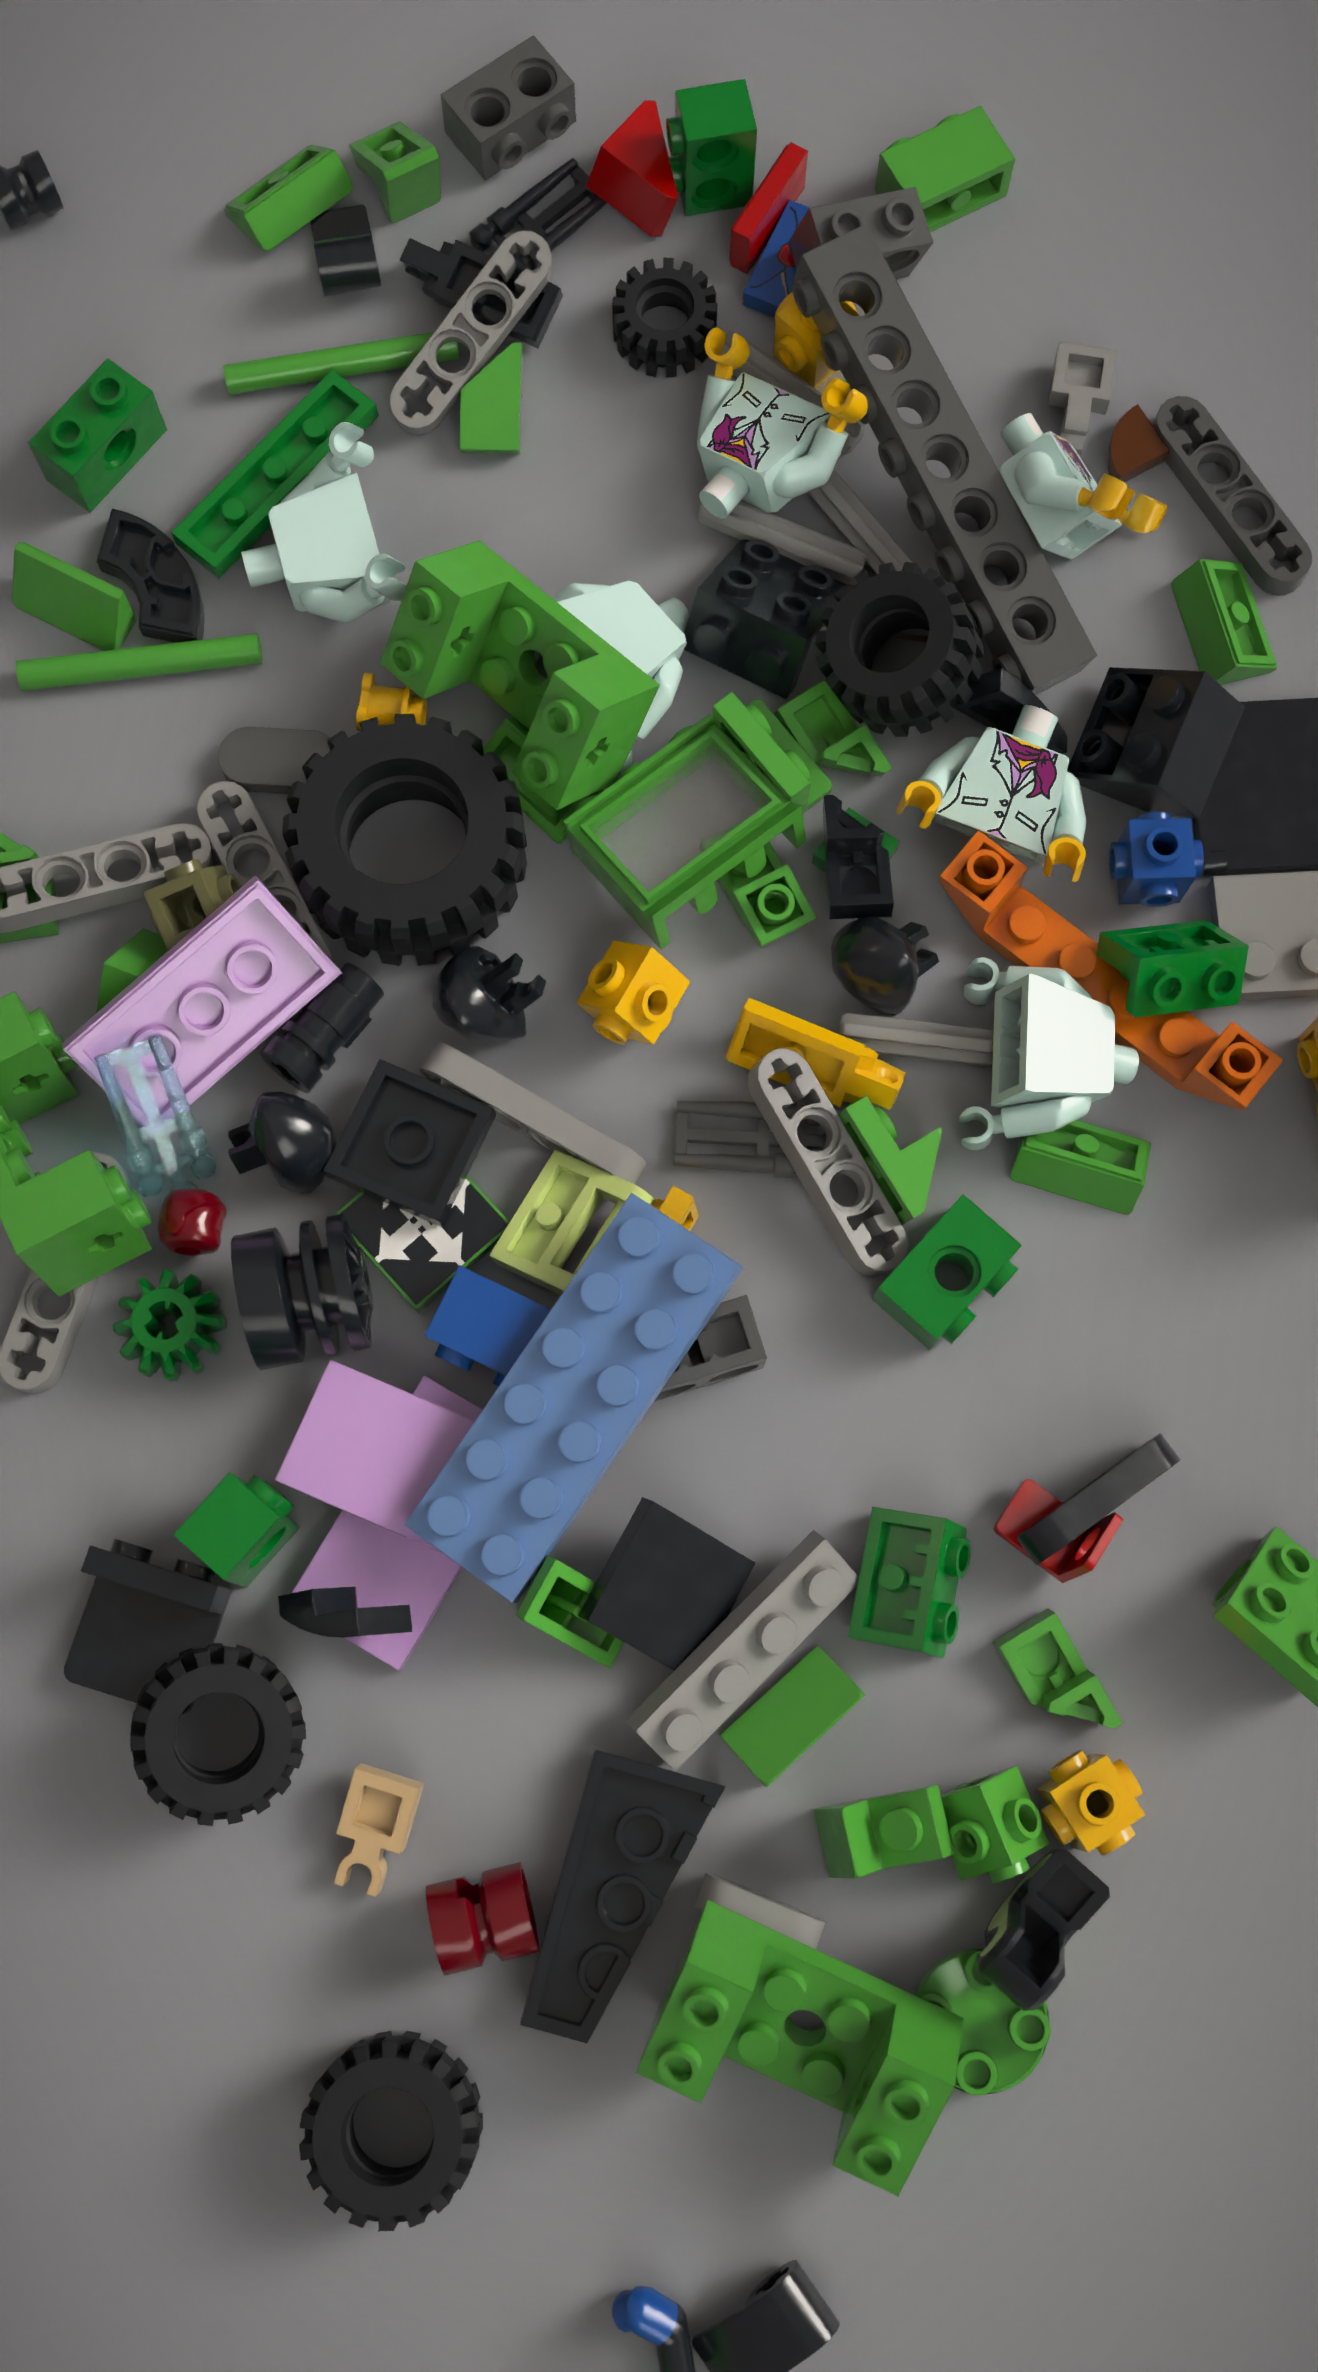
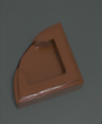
(1134, 446)

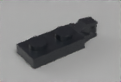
(453, 270)

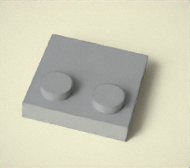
(1279, 924)

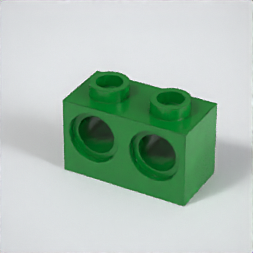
(713, 146)

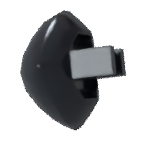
(880, 962)
(480, 997)
(288, 1137)

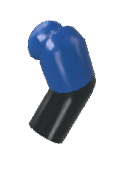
(658, 2322)

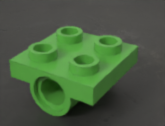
(1275, 1609)

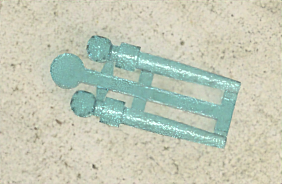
(139, 1154)

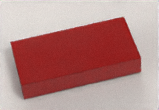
(763, 211)

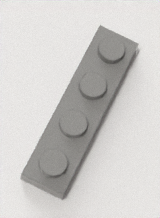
(743, 1650)

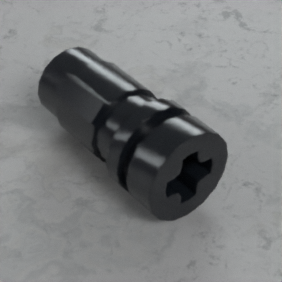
(327, 1023)

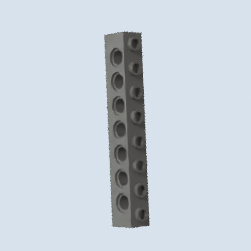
(857, 272)

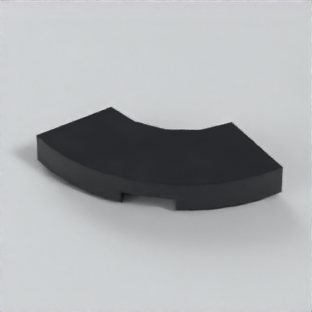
(157, 574)

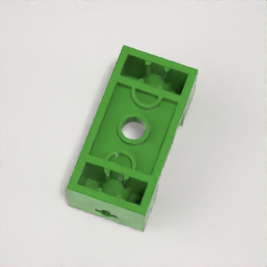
(481, 623)
(77, 1214)
(877, 2058)

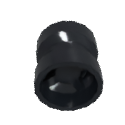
(13, 198)

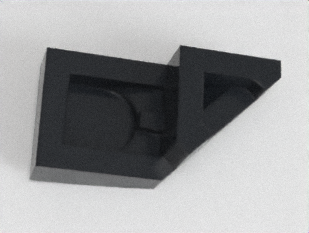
(999, 702)
(855, 866)
(336, 1614)

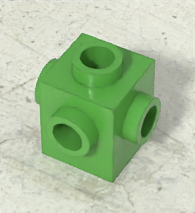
(993, 1826)

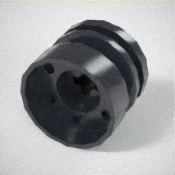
(301, 1291)

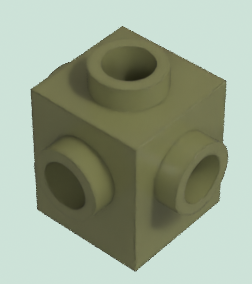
(178, 902)

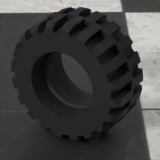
(393, 766)

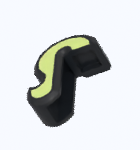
(1035, 1923)

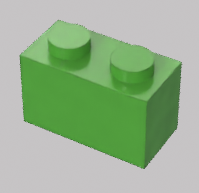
(953, 166)

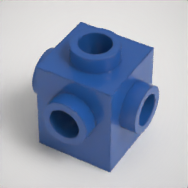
(1155, 860)

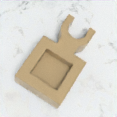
(378, 1818)

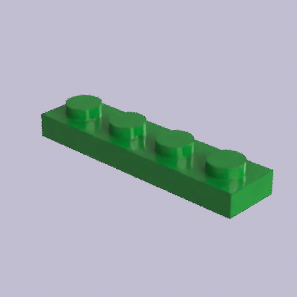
(238, 507)

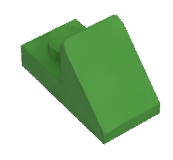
(402, 168)
(900, 1173)
(883, 1832)

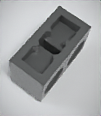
(509, 108)
(892, 218)
(722, 1351)

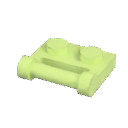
(556, 1217)

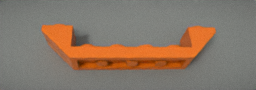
(1028, 933)

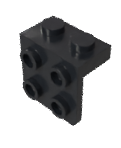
(759, 615)
(140, 1619)

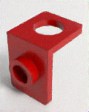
(1076, 1558)

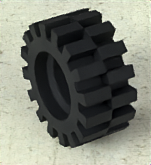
(663, 288)

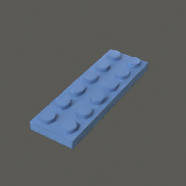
(573, 1397)

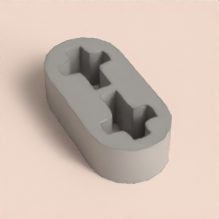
(761, 1909)

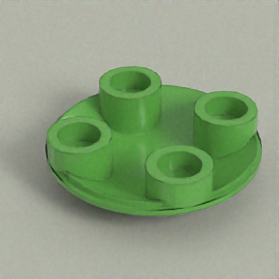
(997, 2037)

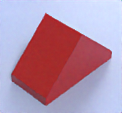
(636, 171)

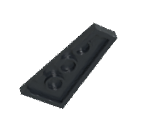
(618, 1865)

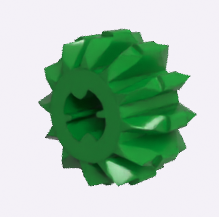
(147, 1327)

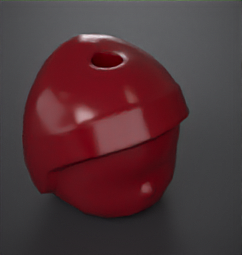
(191, 1222)

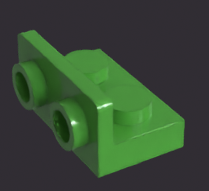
(772, 750)

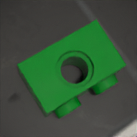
(98, 435)
(962, 1238)
(239, 1528)

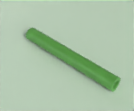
(316, 364)
(139, 662)

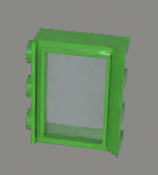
(681, 826)

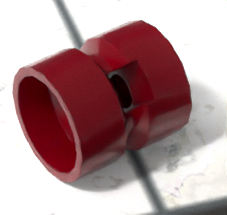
(482, 1918)

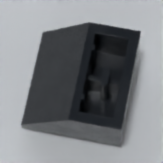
(1156, 739)

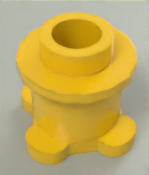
(387, 701)

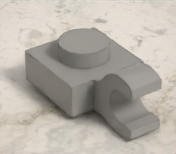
(1081, 385)

